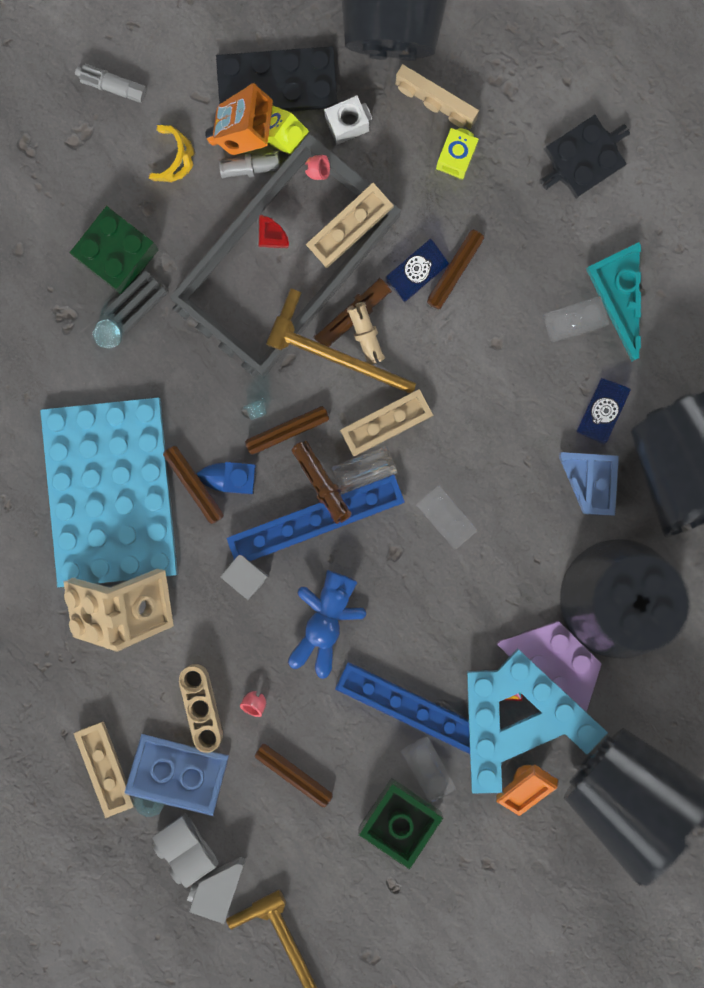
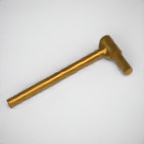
(283, 335)
(271, 908)

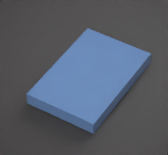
(176, 775)

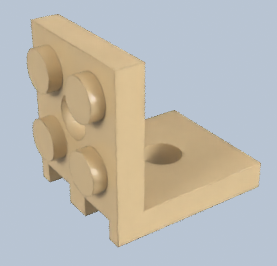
(112, 614)

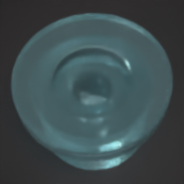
(256, 408)

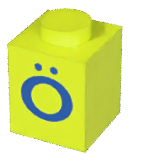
(285, 131)
(457, 152)

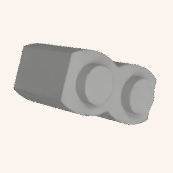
(184, 850)

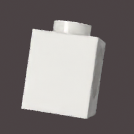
(343, 132)

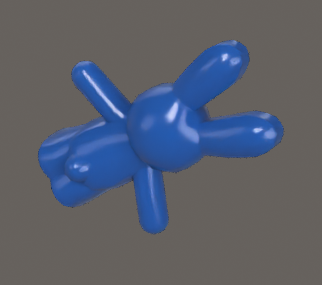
(323, 626)

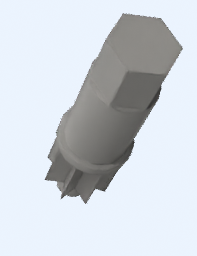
(109, 82)

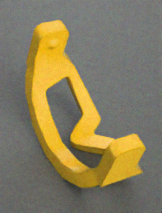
(168, 175)

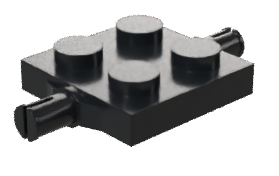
(585, 156)

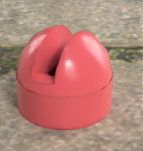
(318, 167)
(253, 704)

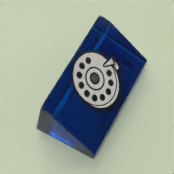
(417, 270)
(603, 410)

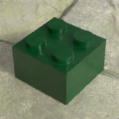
(114, 250)
(400, 823)

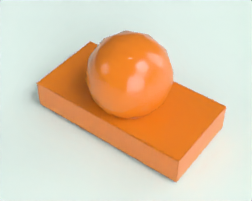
(527, 789)

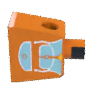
(242, 121)

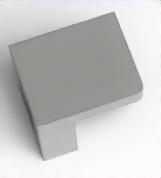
(244, 577)

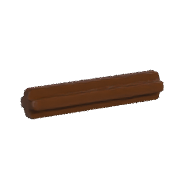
(455, 269)
(287, 430)
(193, 484)
(293, 775)

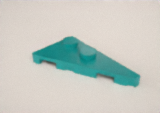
(618, 285)

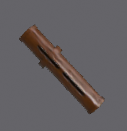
(343, 321)
(327, 491)

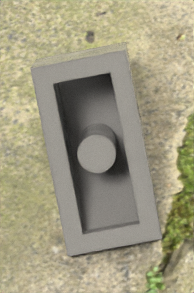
(215, 891)

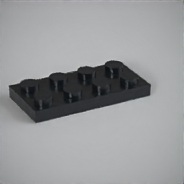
(290, 77)

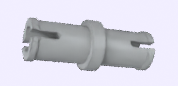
(249, 164)

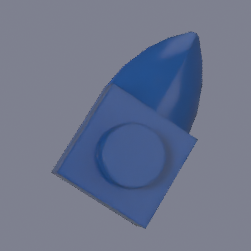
(229, 477)

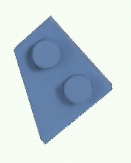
(592, 480)

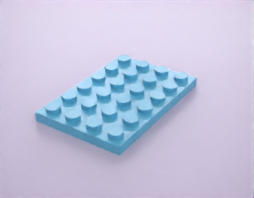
(108, 491)

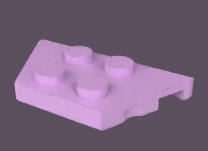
(560, 658)

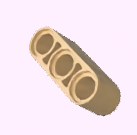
(201, 722)

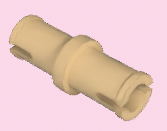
(365, 333)

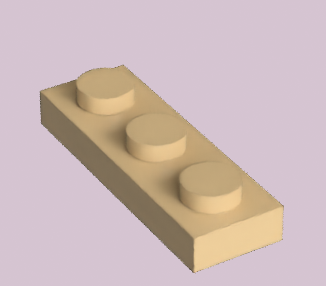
(436, 98)
(350, 225)
(386, 423)
(104, 769)

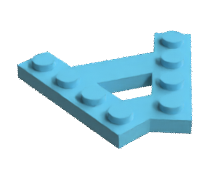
(557, 717)

